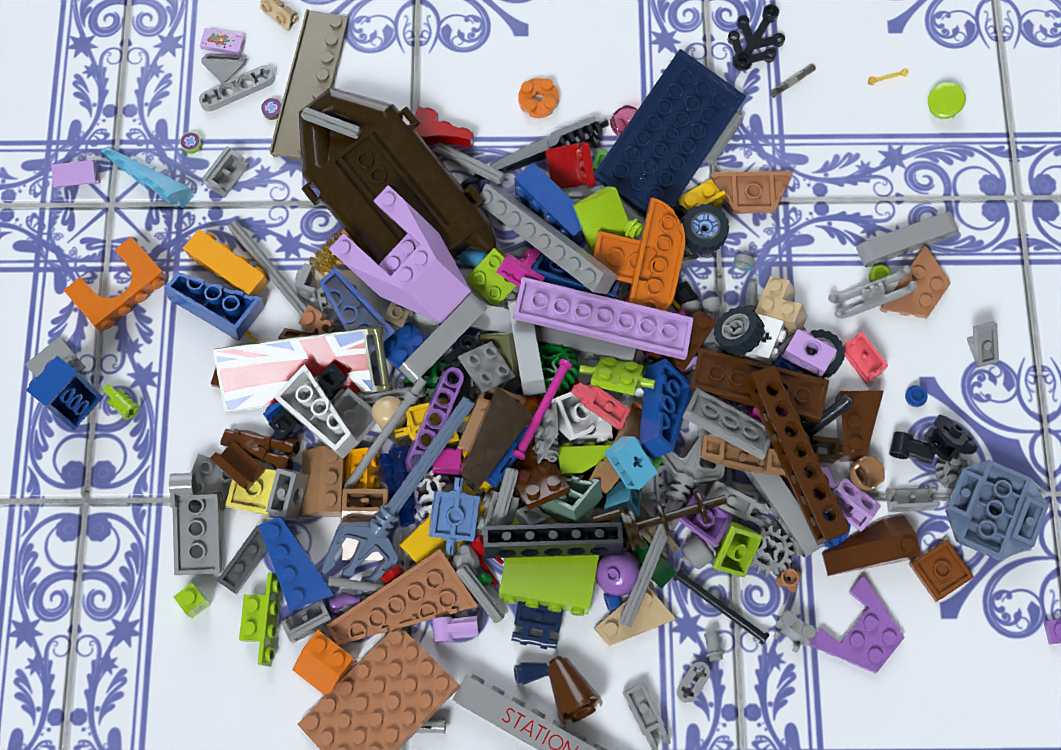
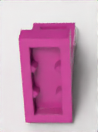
(515, 269)

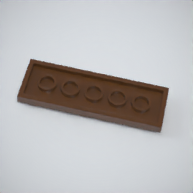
(724, 376)

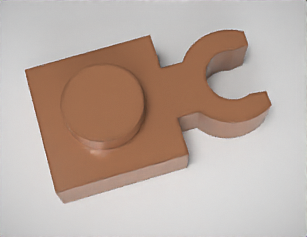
(315, 320)

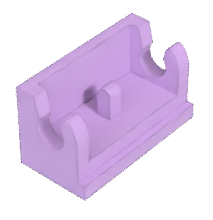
(75, 173)

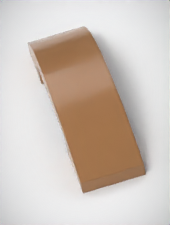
(728, 455)
(604, 470)

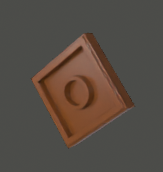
(941, 570)

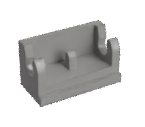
(225, 172)
(911, 499)
(306, 621)

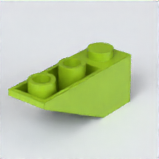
(579, 459)

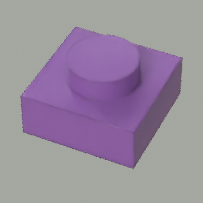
(1053, 631)

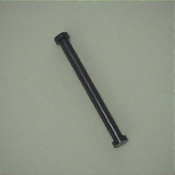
(720, 606)

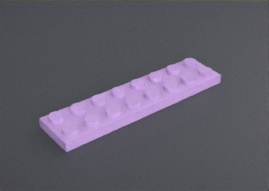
(603, 318)

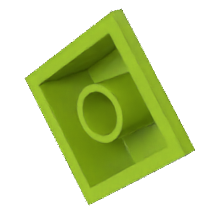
(736, 550)

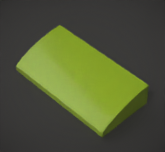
(603, 213)

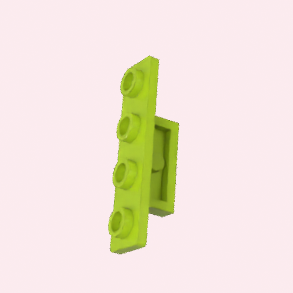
(259, 619)

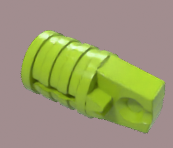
(121, 402)

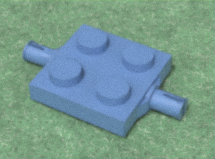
(454, 516)

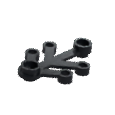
(755, 41)
(459, 350)

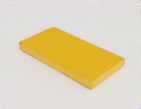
(420, 545)

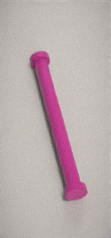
(536, 420)

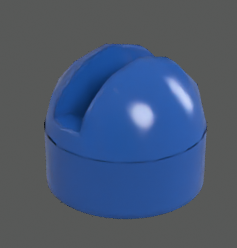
(612, 601)

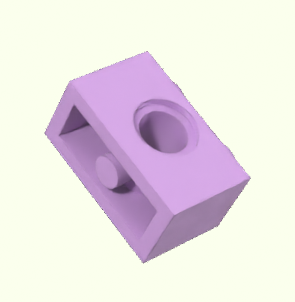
(815, 363)

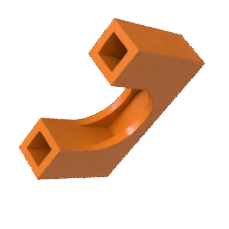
(105, 311)

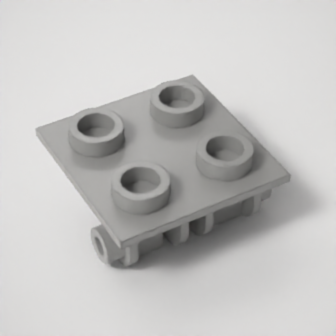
(56, 348)
(486, 367)
(547, 436)
(211, 479)

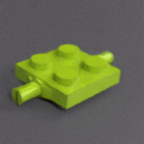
(617, 375)

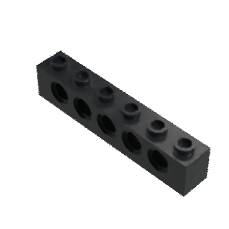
(553, 540)

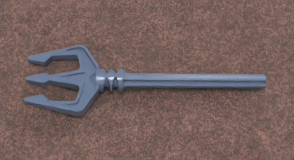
(374, 534)

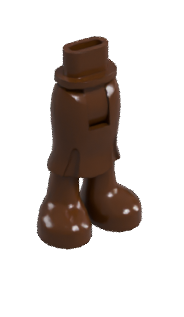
(262, 446)

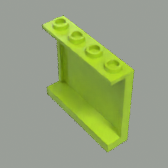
(550, 581)

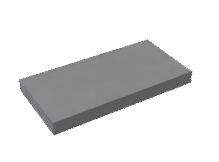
(728, 423)

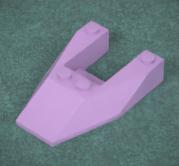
(417, 271)

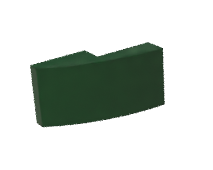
(663, 572)

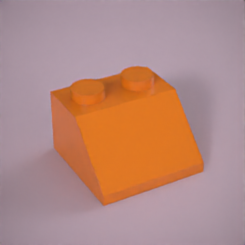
(323, 663)

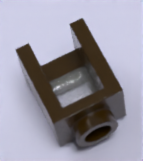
(826, 448)

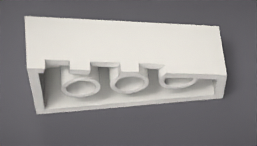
(311, 406)

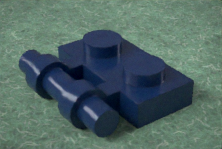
(539, 619)

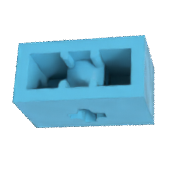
(631, 462)

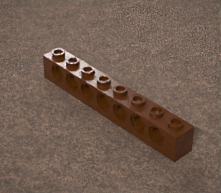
(794, 466)

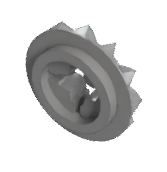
(942, 469)

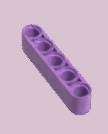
(437, 408)

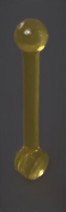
(872, 80)

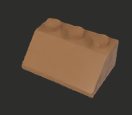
(324, 483)

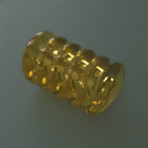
(326, 257)

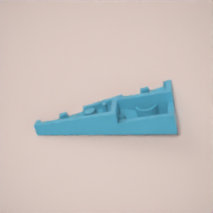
(164, 186)

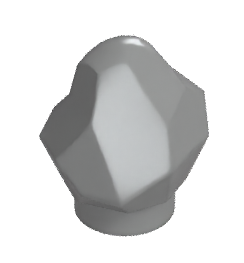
(468, 556)

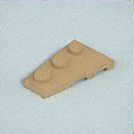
(650, 615)

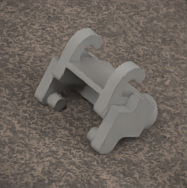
(794, 629)

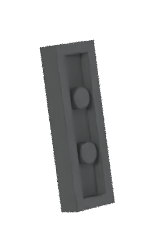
(244, 562)

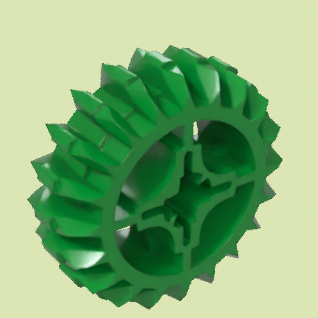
(550, 357)

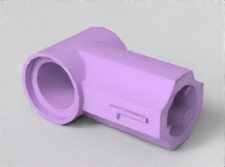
(448, 629)

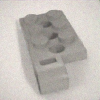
(182, 492)

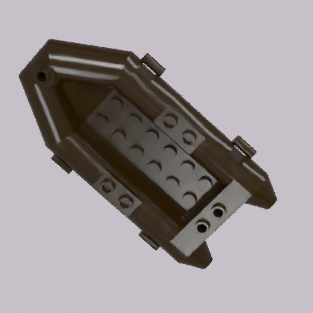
(386, 153)

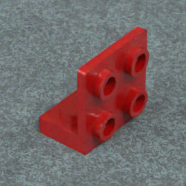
(571, 165)

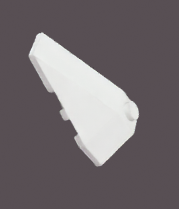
(574, 418)

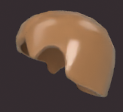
(867, 473)

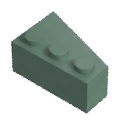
(577, 504)

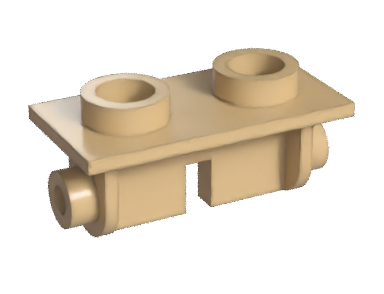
(282, 16)

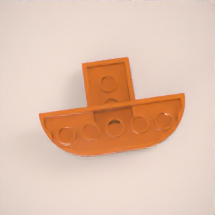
(650, 263)

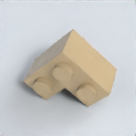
(778, 304)

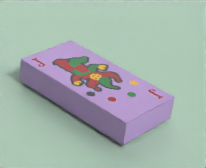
(222, 41)

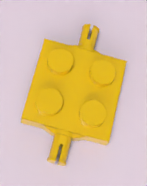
(414, 417)

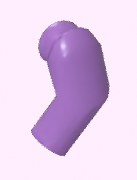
(342, 599)

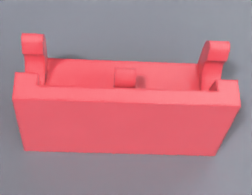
(864, 358)

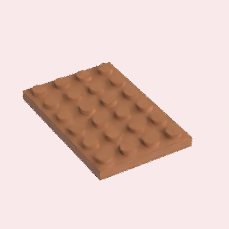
(381, 698)

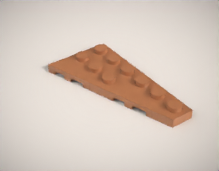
(414, 597)

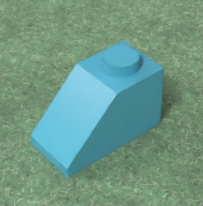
(621, 497)

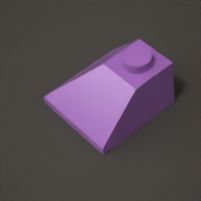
(714, 530)

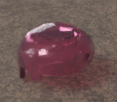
(621, 118)

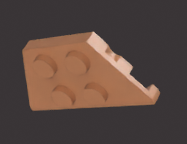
(752, 190)
(931, 287)

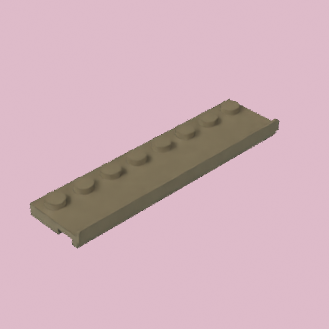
(309, 76)

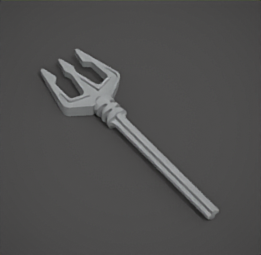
(685, 474)

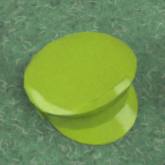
(946, 100)

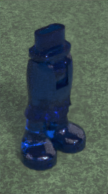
(389, 464)

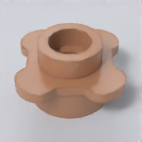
(792, 584)

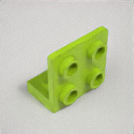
(488, 282)

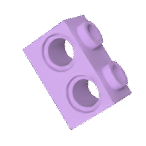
(855, 504)

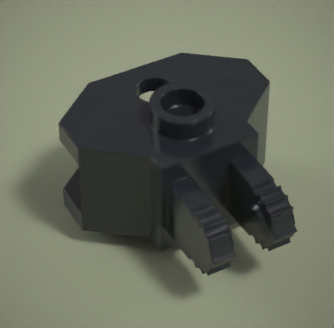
(950, 439)

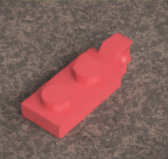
(602, 404)

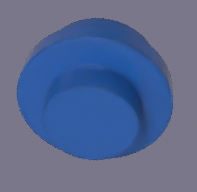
(916, 396)

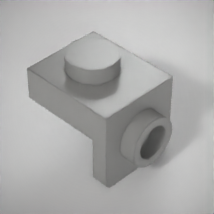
(303, 280)

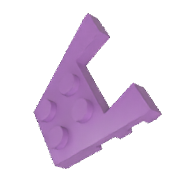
(870, 639)

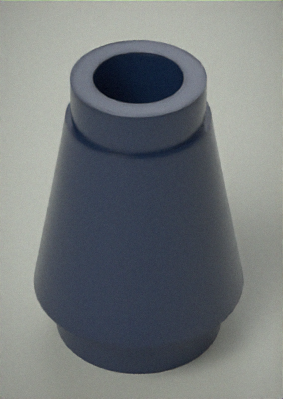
(530, 671)

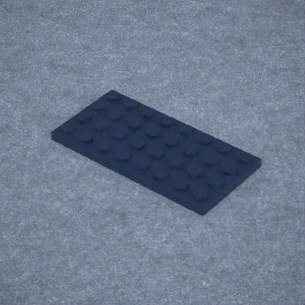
(669, 134)

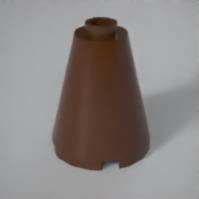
(571, 691)

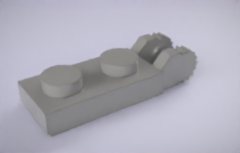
(737, 503)
(645, 714)

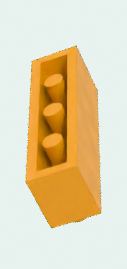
(224, 264)

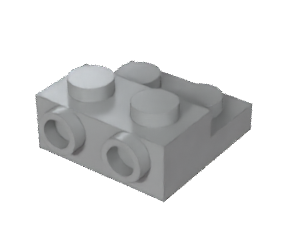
(354, 412)

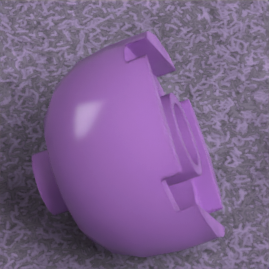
(618, 573)

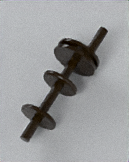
(632, 527)

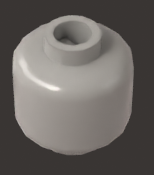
(697, 552)

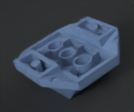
(1017, 505)

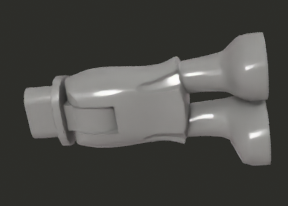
(709, 307)

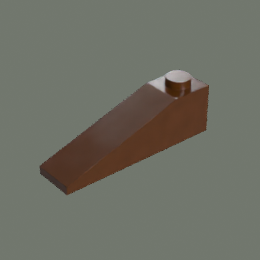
(880, 544)

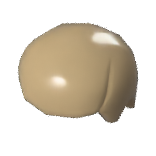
(384, 410)

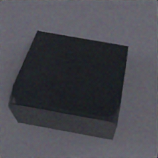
(684, 294)

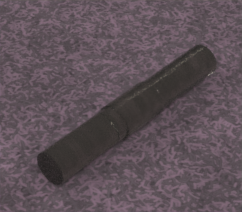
(791, 81)

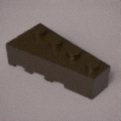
(497, 431)

